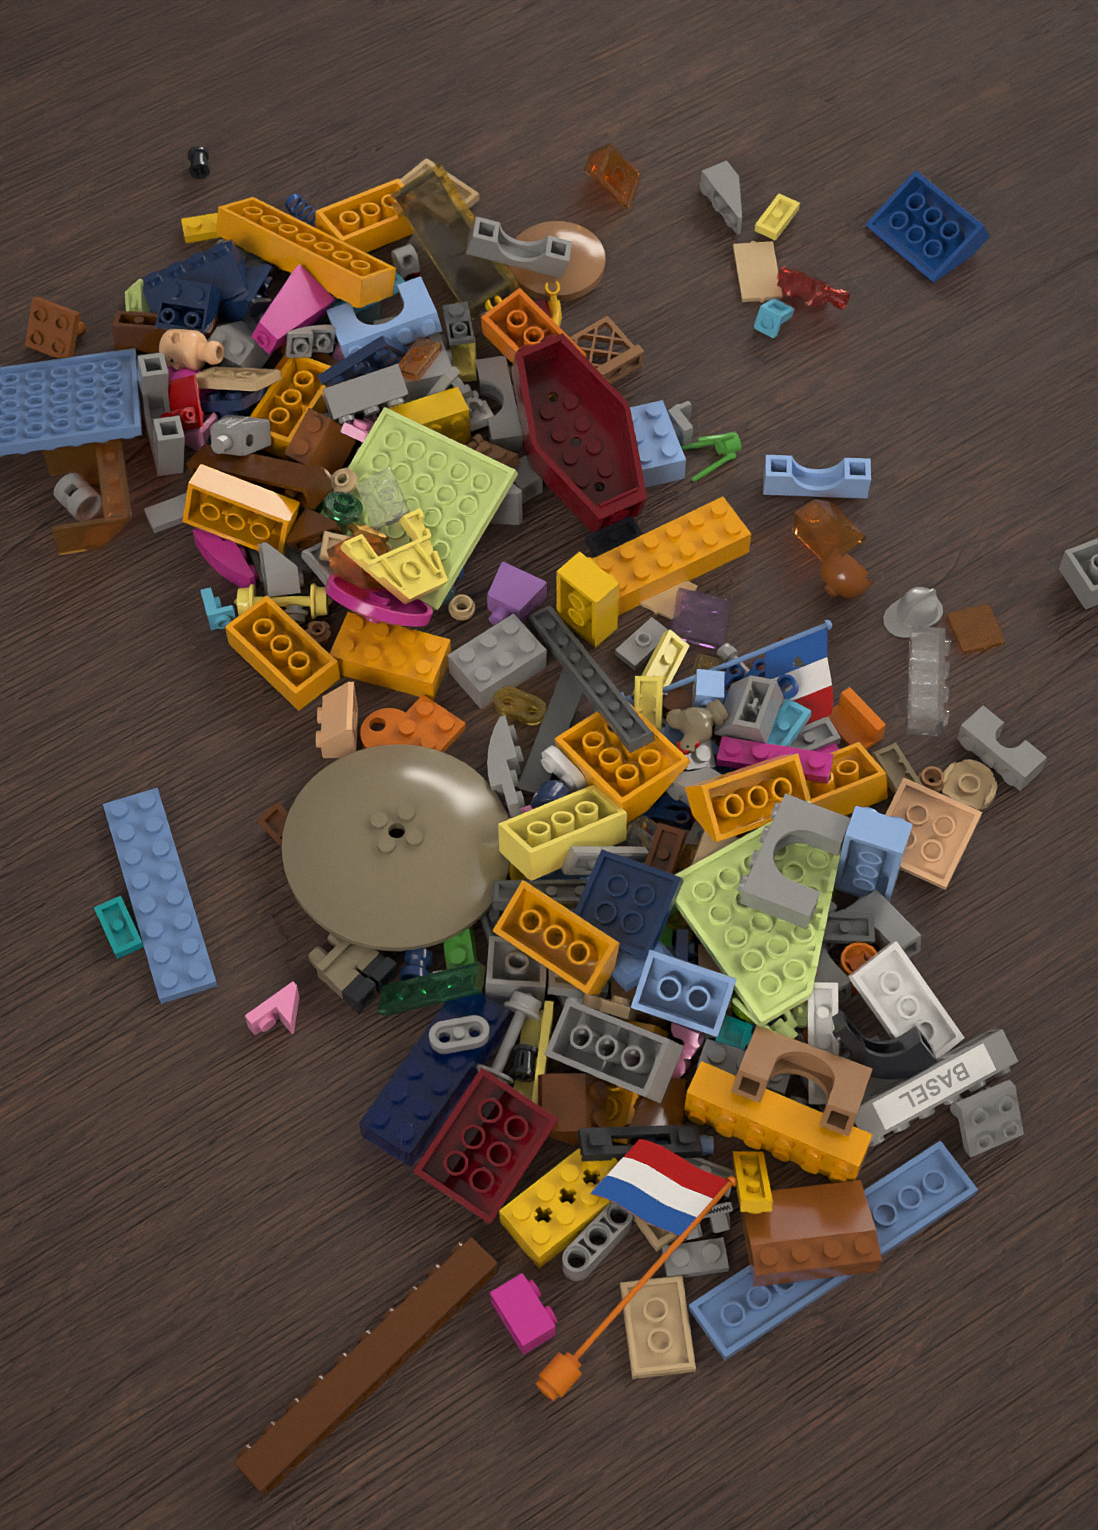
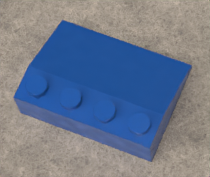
(927, 227)

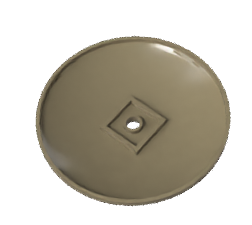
(388, 888)

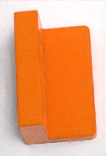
(856, 721)

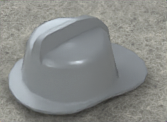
(915, 608)

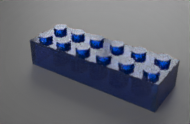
(430, 1082)

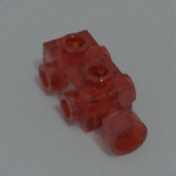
(807, 286)

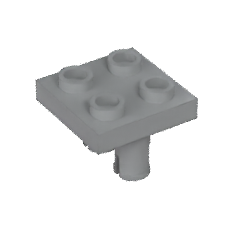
(988, 1118)

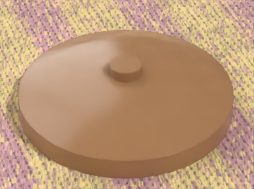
(582, 272)

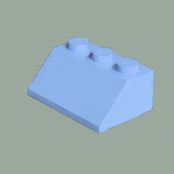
(683, 993)

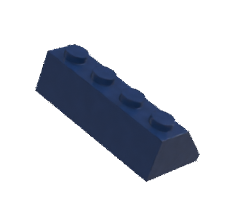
(217, 266)

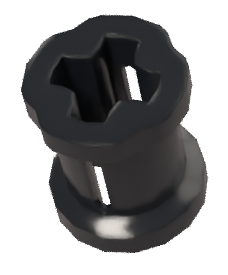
(198, 159)
(524, 1063)

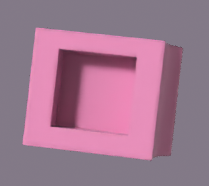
(692, 1041)

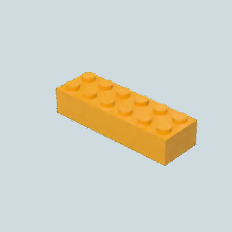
(676, 552)
(775, 1125)

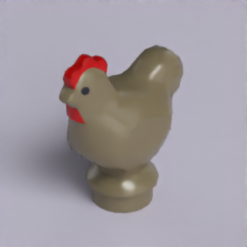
(696, 724)

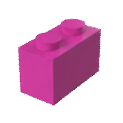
(523, 1313)

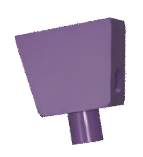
(514, 593)

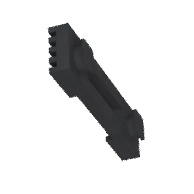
(597, 1142)

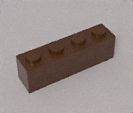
(139, 331)

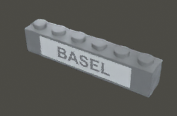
(942, 1083)

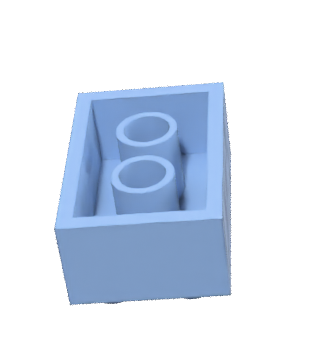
(657, 444)

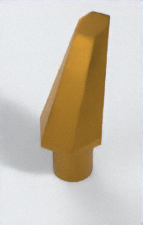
(366, 531)

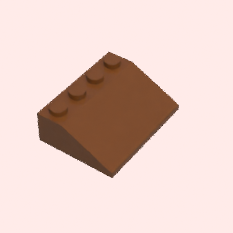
(812, 1235)

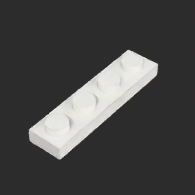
(820, 1010)

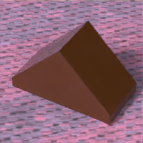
(310, 529)

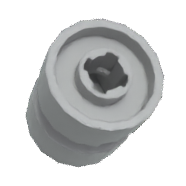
(78, 496)

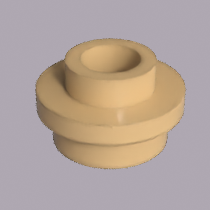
(349, 485)
(462, 601)

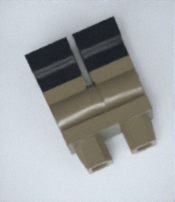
(353, 971)

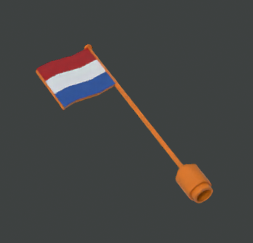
(660, 1192)

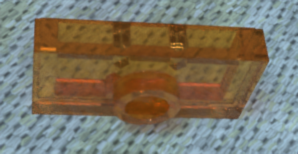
(419, 358)

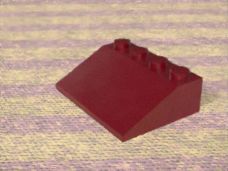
(485, 1145)

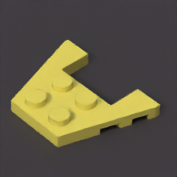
(405, 571)

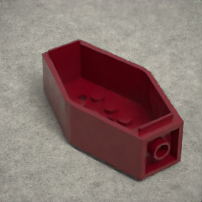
(587, 411)

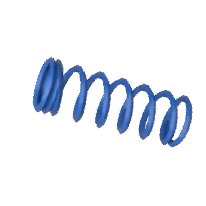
(295, 196)

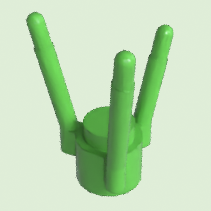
(725, 444)

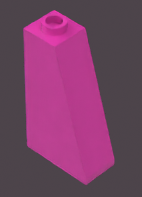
(296, 306)

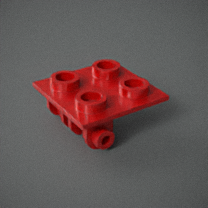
(185, 402)

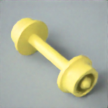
(318, 600)

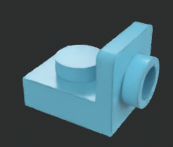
(771, 317)
(216, 614)

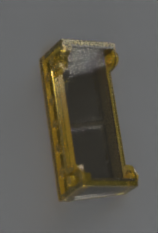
(443, 228)

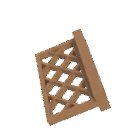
(621, 363)

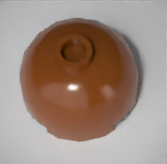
(844, 576)

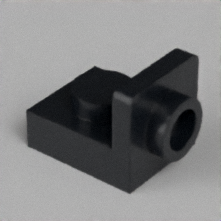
(255, 311)

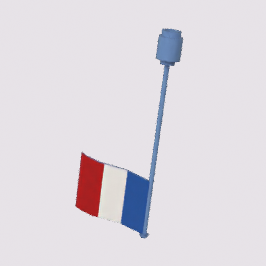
(813, 678)

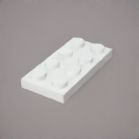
(904, 999)

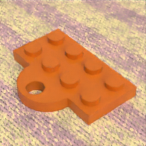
(422, 725)

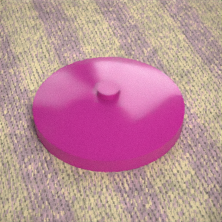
(378, 604)

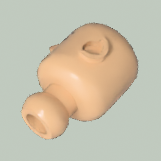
(189, 349)

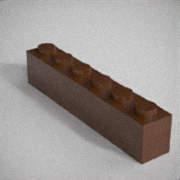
(293, 480)

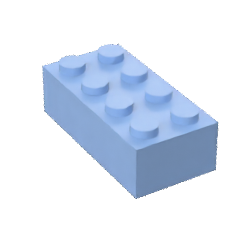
(872, 853)

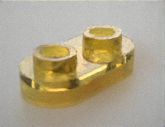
(521, 705)

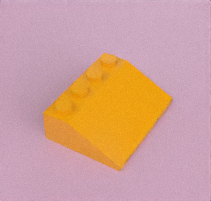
(625, 777)

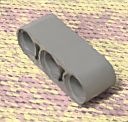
(593, 1254)

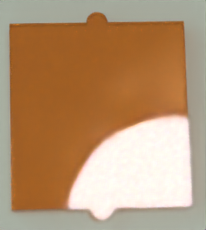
(975, 629)

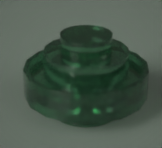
(343, 508)

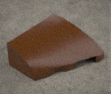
(667, 1112)

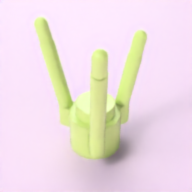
(784, 1028)

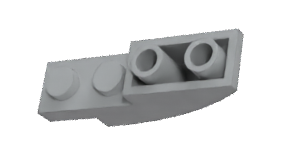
(504, 766)

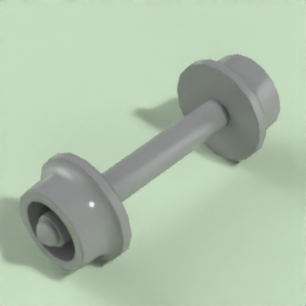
(524, 1007)

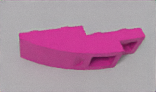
(226, 558)

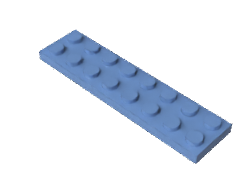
(159, 896)

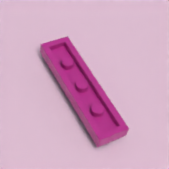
(743, 753)

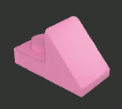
(280, 1006)

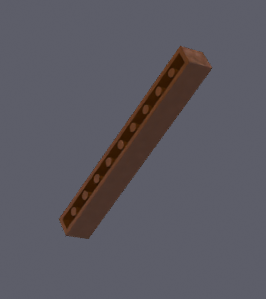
(366, 1367)

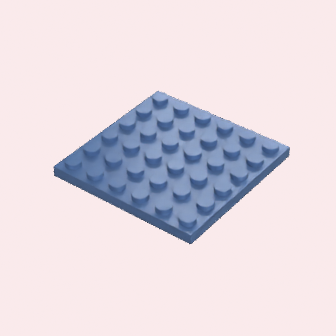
(69, 402)

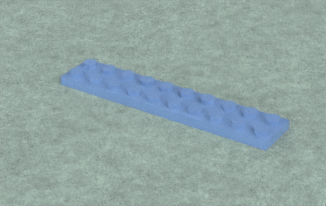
(900, 1207)

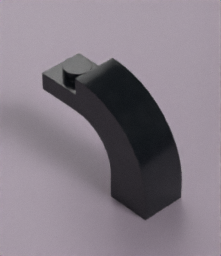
(888, 1059)

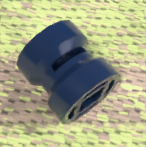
(416, 963)

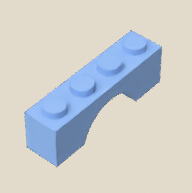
(845, 480)

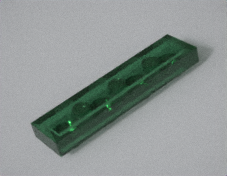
(432, 989)

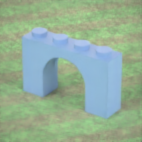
(415, 321)

